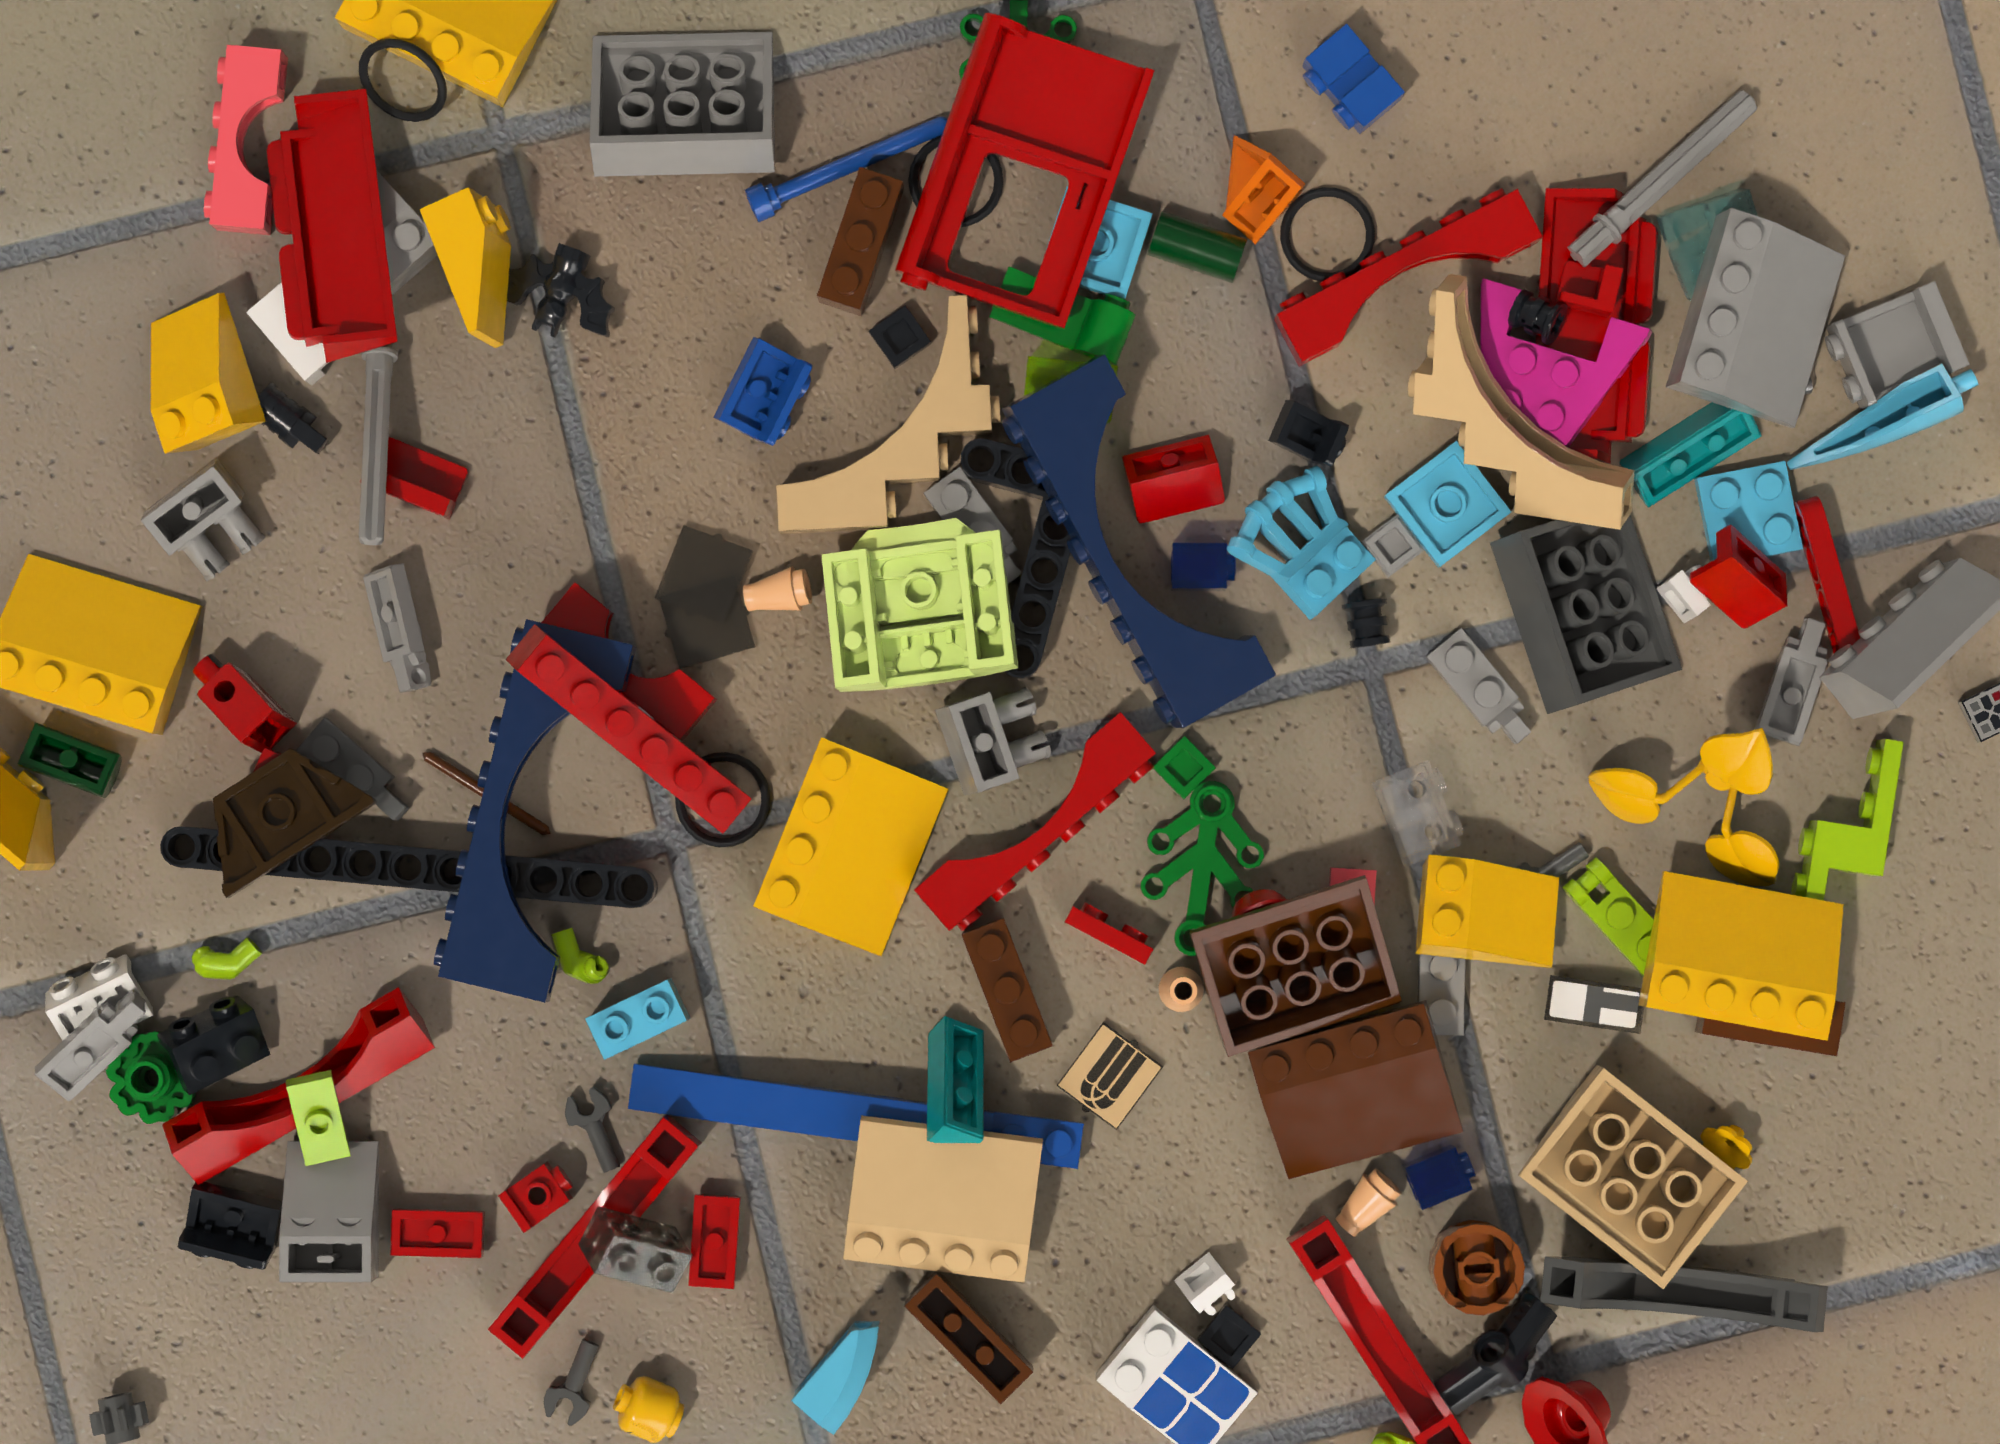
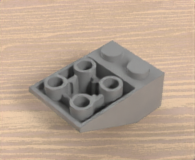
(330, 1217)

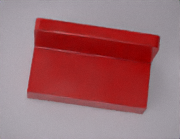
(423, 478)
(1174, 479)
(1741, 580)

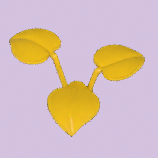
(1730, 763)

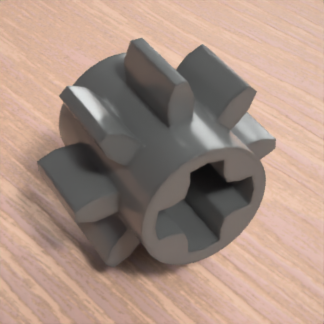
(119, 1418)

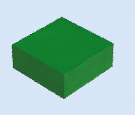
(1183, 767)

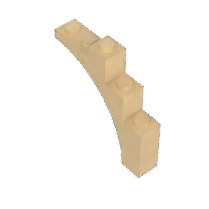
(951, 407)
(1495, 434)

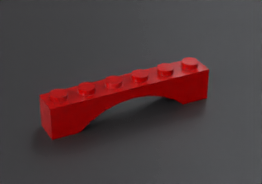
(1488, 234)
(628, 728)
(1107, 761)
(227, 1131)
(567, 1268)
(1375, 1335)

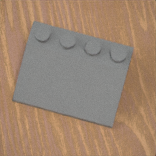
(682, 104)
(1755, 318)

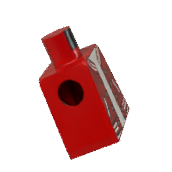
(242, 704)

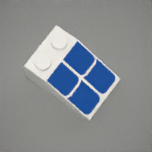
(1174, 1382)

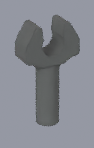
(1561, 863)
(594, 1126)
(573, 1385)

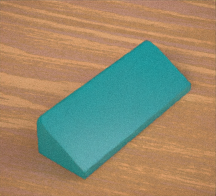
(1689, 450)
(955, 1083)

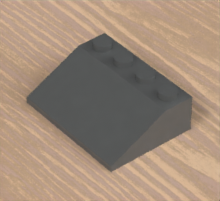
(1585, 610)

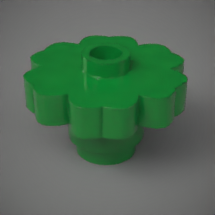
(133, 1089)

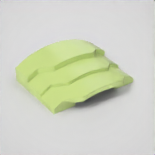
(918, 607)

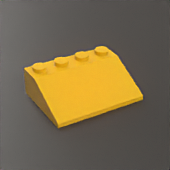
(472, 41)
(94, 644)
(850, 847)
(1743, 956)

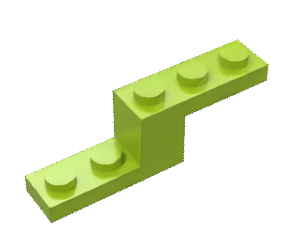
(1847, 846)

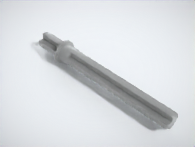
(1610, 225)
(375, 443)

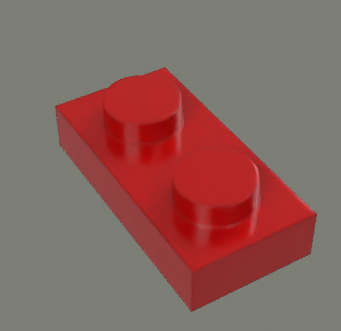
(1128, 940)
(437, 1233)
(714, 1241)

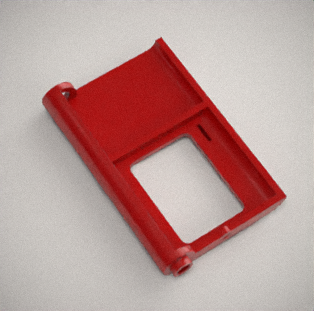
(1044, 109)

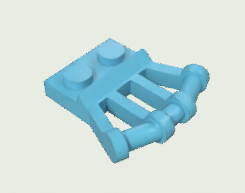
(1327, 560)

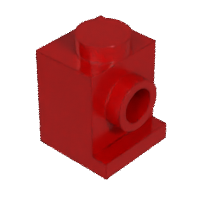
(518, 1200)

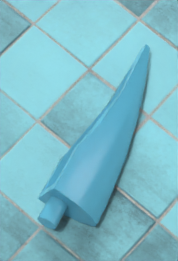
(1900, 413)

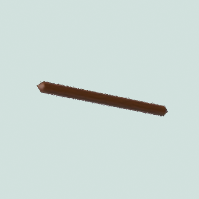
(472, 784)

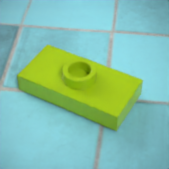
(318, 1117)

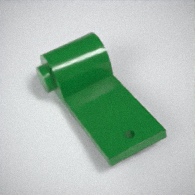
(1092, 326)

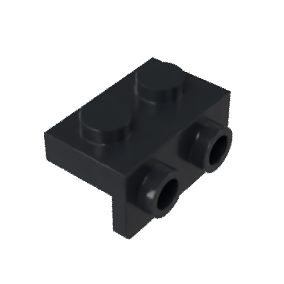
(214, 1043)
(231, 1225)

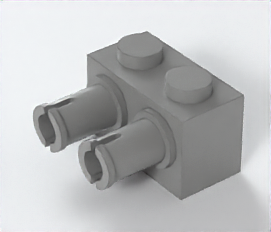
(200, 501)
(979, 743)

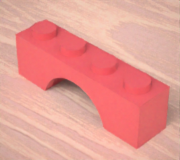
(251, 83)

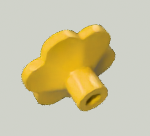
(1728, 1145)

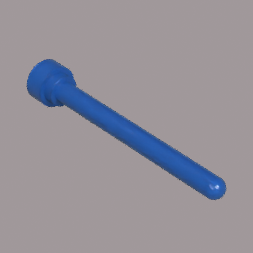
(767, 199)

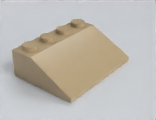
(1631, 1176)
(942, 1202)

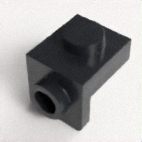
(1309, 434)

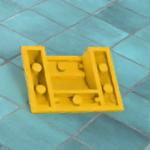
(24, 819)

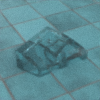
(1689, 230)

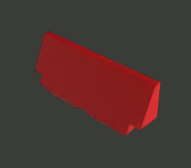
(332, 207)
(1566, 217)

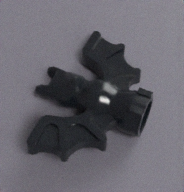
(562, 283)

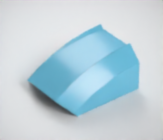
(839, 1377)

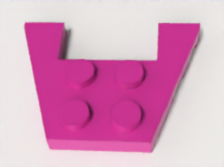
(1546, 384)

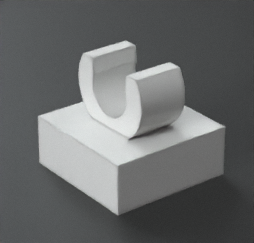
(1683, 596)
(1205, 1284)

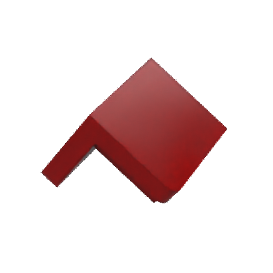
(1589, 288)

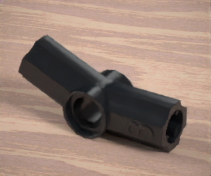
(1497, 1355)

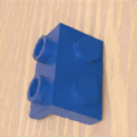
(764, 392)

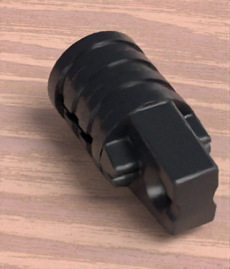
(289, 420)

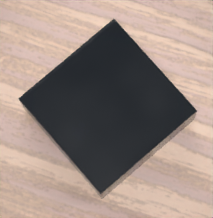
(900, 337)
(1229, 1336)

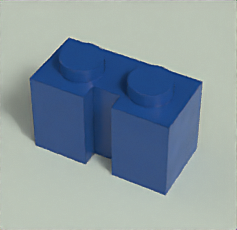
(1351, 80)

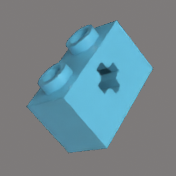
(637, 1018)

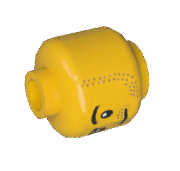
(648, 1409)

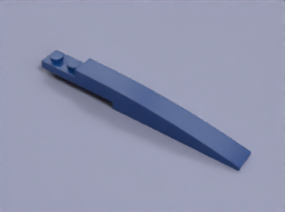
(818, 1109)

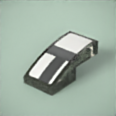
(1594, 1004)

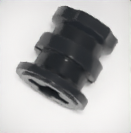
(1538, 316)
(1367, 622)

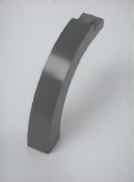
(1692, 1291)

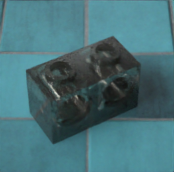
(635, 1249)

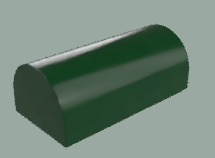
(1197, 246)
(70, 760)

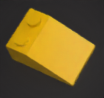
(475, 258)
(200, 378)
(1486, 912)

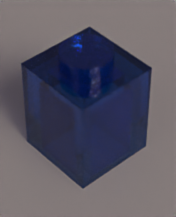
(1201, 567)
(1439, 1176)

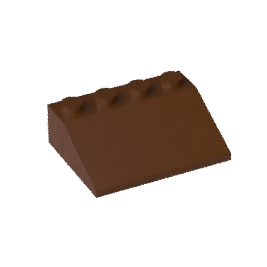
(1295, 966)
(1356, 1089)

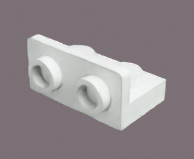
(76, 998)

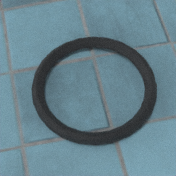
(422, 55)
(1317, 193)
(982, 213)
(754, 828)

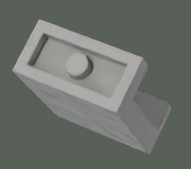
(1894, 344)

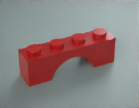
(671, 700)

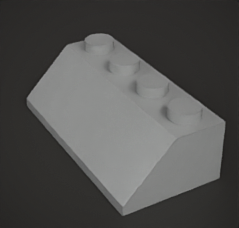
(1912, 637)

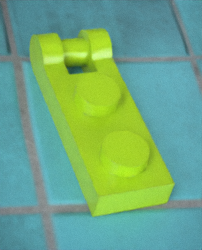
(1615, 915)

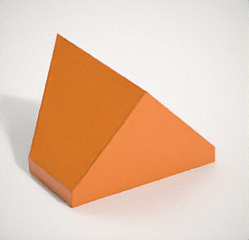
(1258, 189)

